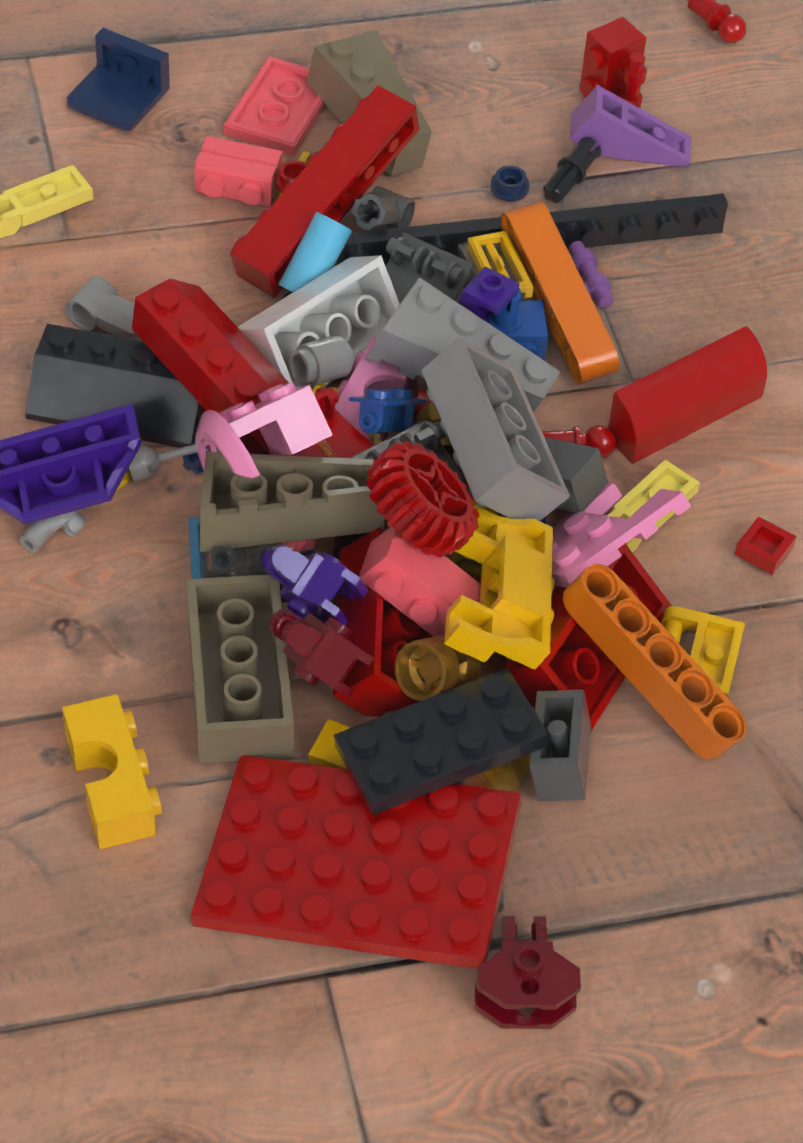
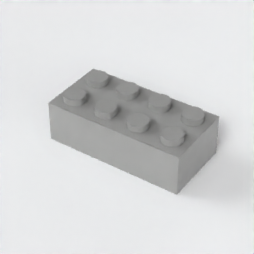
(494, 433)

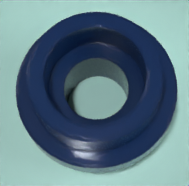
(510, 183)

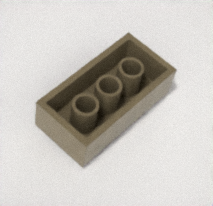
(238, 669)

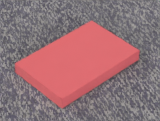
(276, 108)

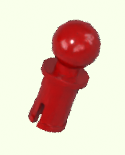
(719, 17)
(596, 436)

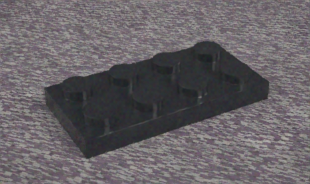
(440, 741)

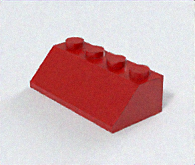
(202, 346)
(380, 632)
(574, 657)

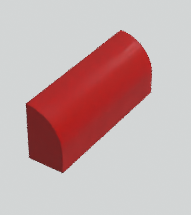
(688, 394)

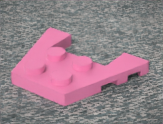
(595, 538)

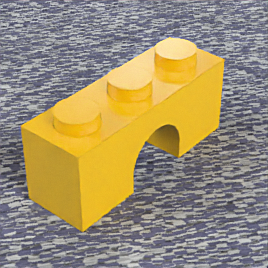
(121, 804)

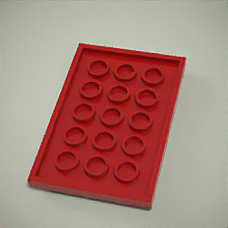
(317, 868)

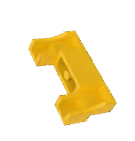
(514, 592)

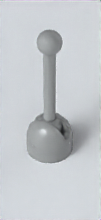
(148, 460)

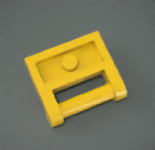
(714, 643)

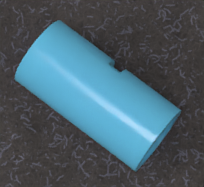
(315, 252)

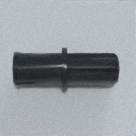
(571, 170)

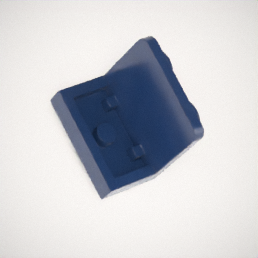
(124, 83)

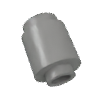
(321, 361)

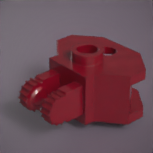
(319, 648)
(527, 977)

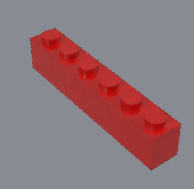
(328, 184)

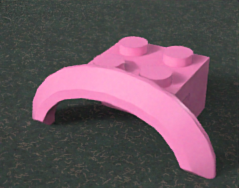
(286, 417)

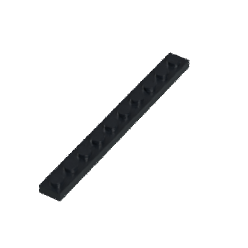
(589, 225)

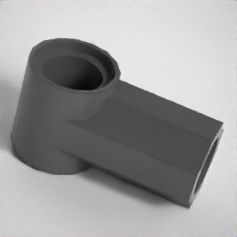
(383, 210)

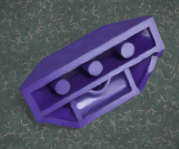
(67, 464)

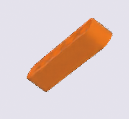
(565, 298)
(671, 684)

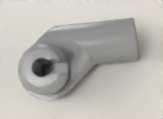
(42, 530)

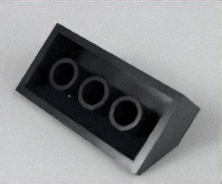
(95, 372)

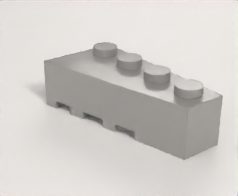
(432, 321)

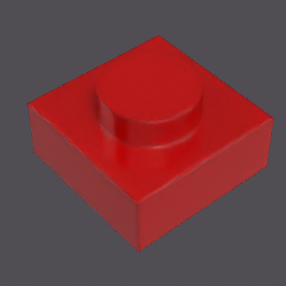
(765, 545)

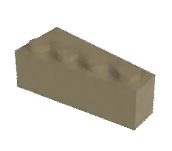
(350, 70)
(287, 502)

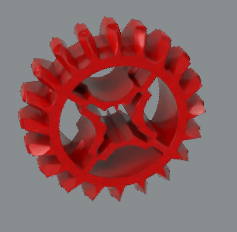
(422, 499)

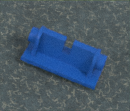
(386, 409)

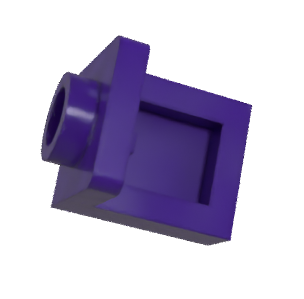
(488, 293)

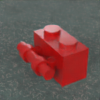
(615, 61)

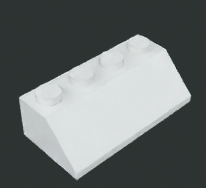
(345, 301)

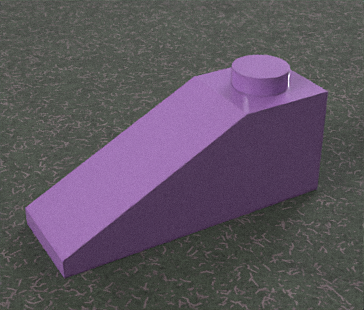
(628, 131)

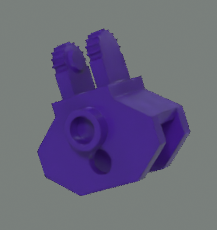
(312, 582)

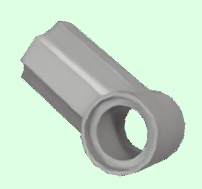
(100, 306)

